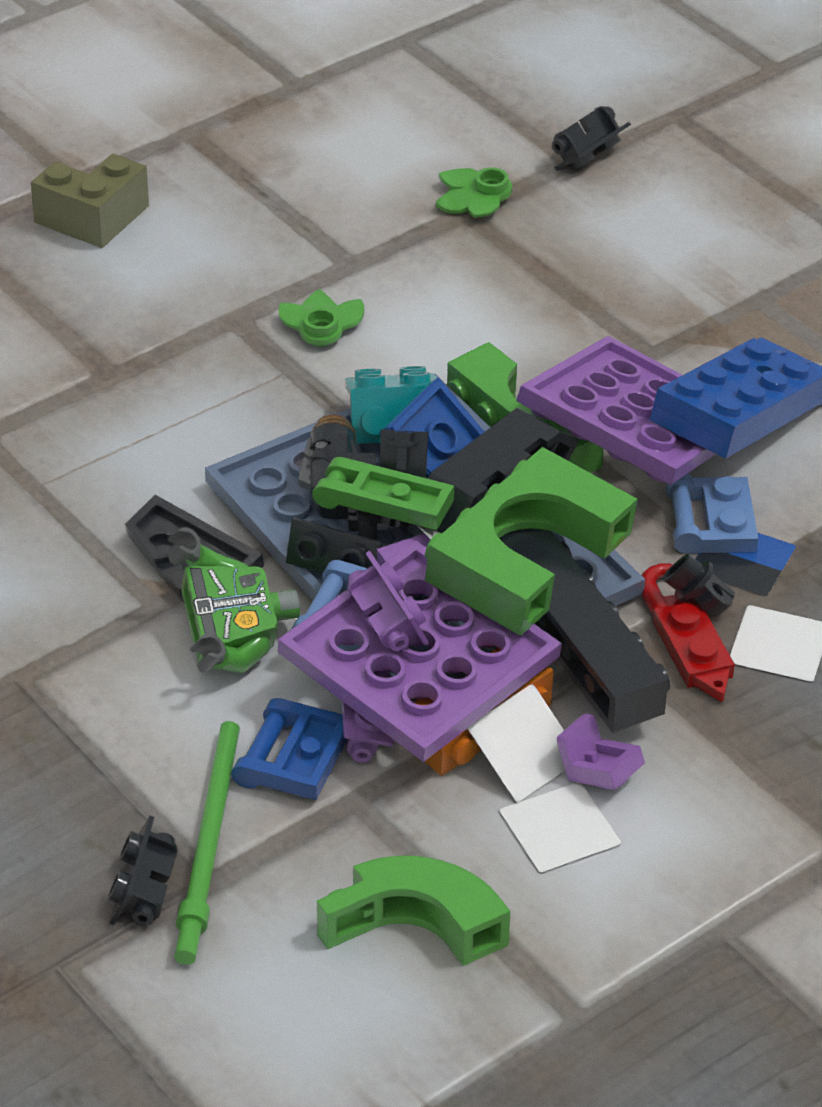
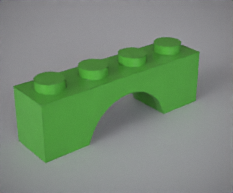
(488, 386)

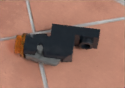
(329, 439)

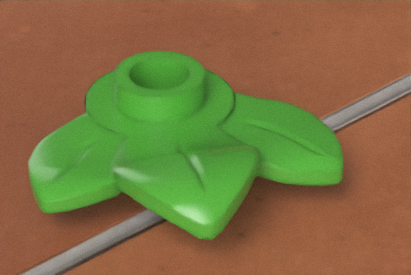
(474, 191)
(320, 318)

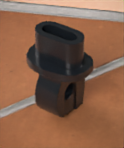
(696, 581)

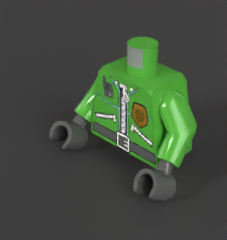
(228, 606)

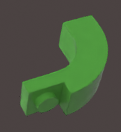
(422, 894)

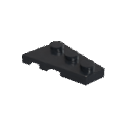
(161, 519)

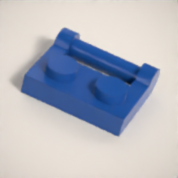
(305, 756)

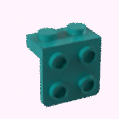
(379, 398)

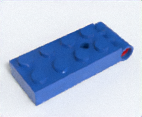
(739, 396)

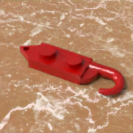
(688, 637)

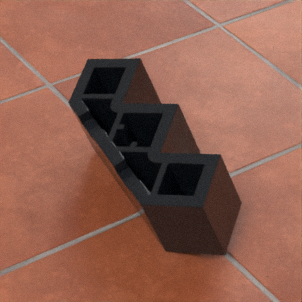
(494, 457)

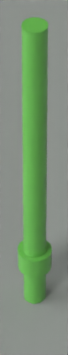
(194, 911)

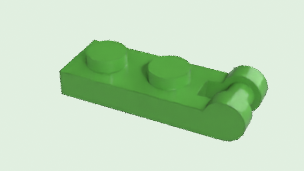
(384, 492)

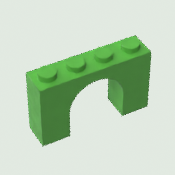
(538, 494)

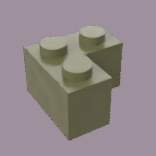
(92, 204)

